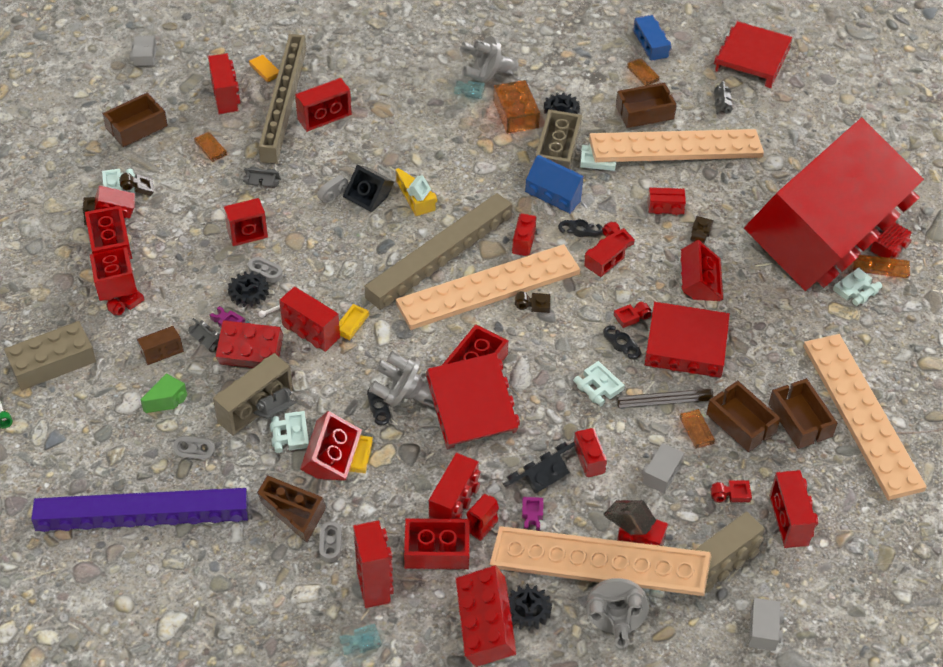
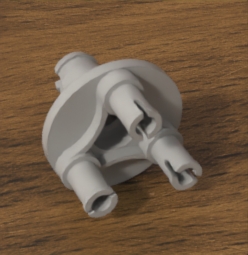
(487, 60)
(404, 379)
(617, 608)

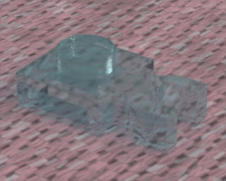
(471, 90)
(364, 638)

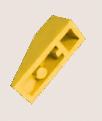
(418, 207)

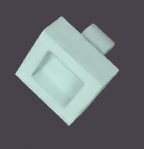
(419, 188)

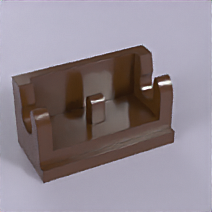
(160, 345)

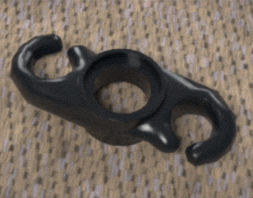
(572, 224)
(630, 345)
(383, 411)

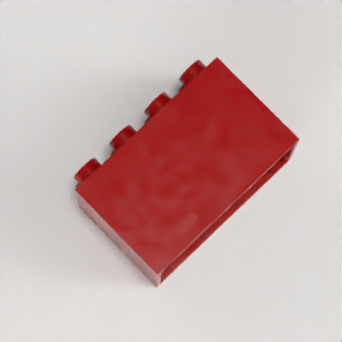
(835, 206)

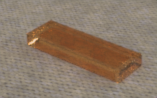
(883, 266)

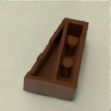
(292, 505)

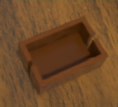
(645, 105)
(135, 119)
(803, 413)
(743, 416)

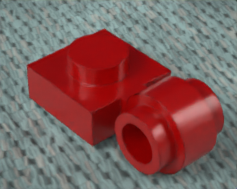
(622, 235)
(118, 305)
(628, 315)
(736, 490)

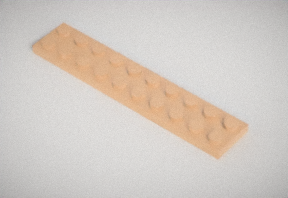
(675, 145)
(487, 286)
(864, 417)
(601, 559)

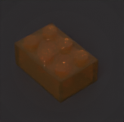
(516, 106)

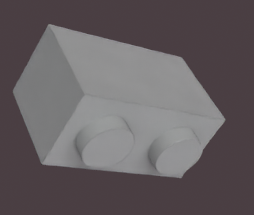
(662, 468)
(764, 624)

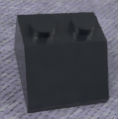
(368, 188)

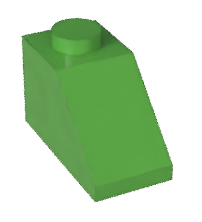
(164, 395)

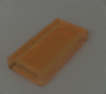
(643, 71)
(210, 146)
(697, 428)

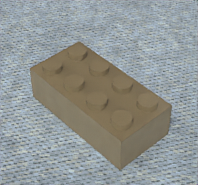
(560, 137)
(50, 355)
(238, 402)
(732, 547)

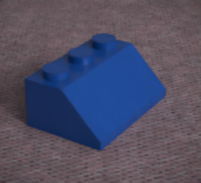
(554, 184)

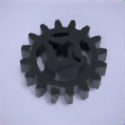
(561, 103)
(248, 289)
(537, 601)

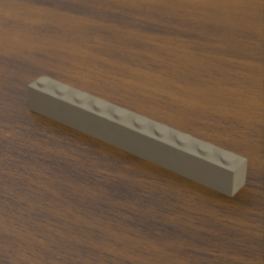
(282, 99)
(438, 251)

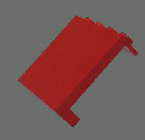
(754, 51)
(687, 339)
(472, 399)

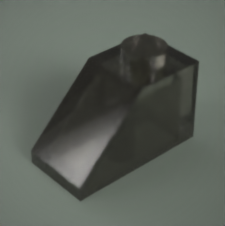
(631, 516)

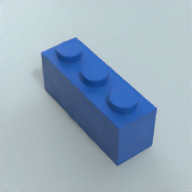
(651, 37)

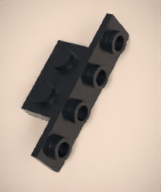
(545, 472)

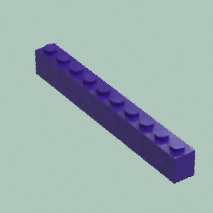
(140, 509)

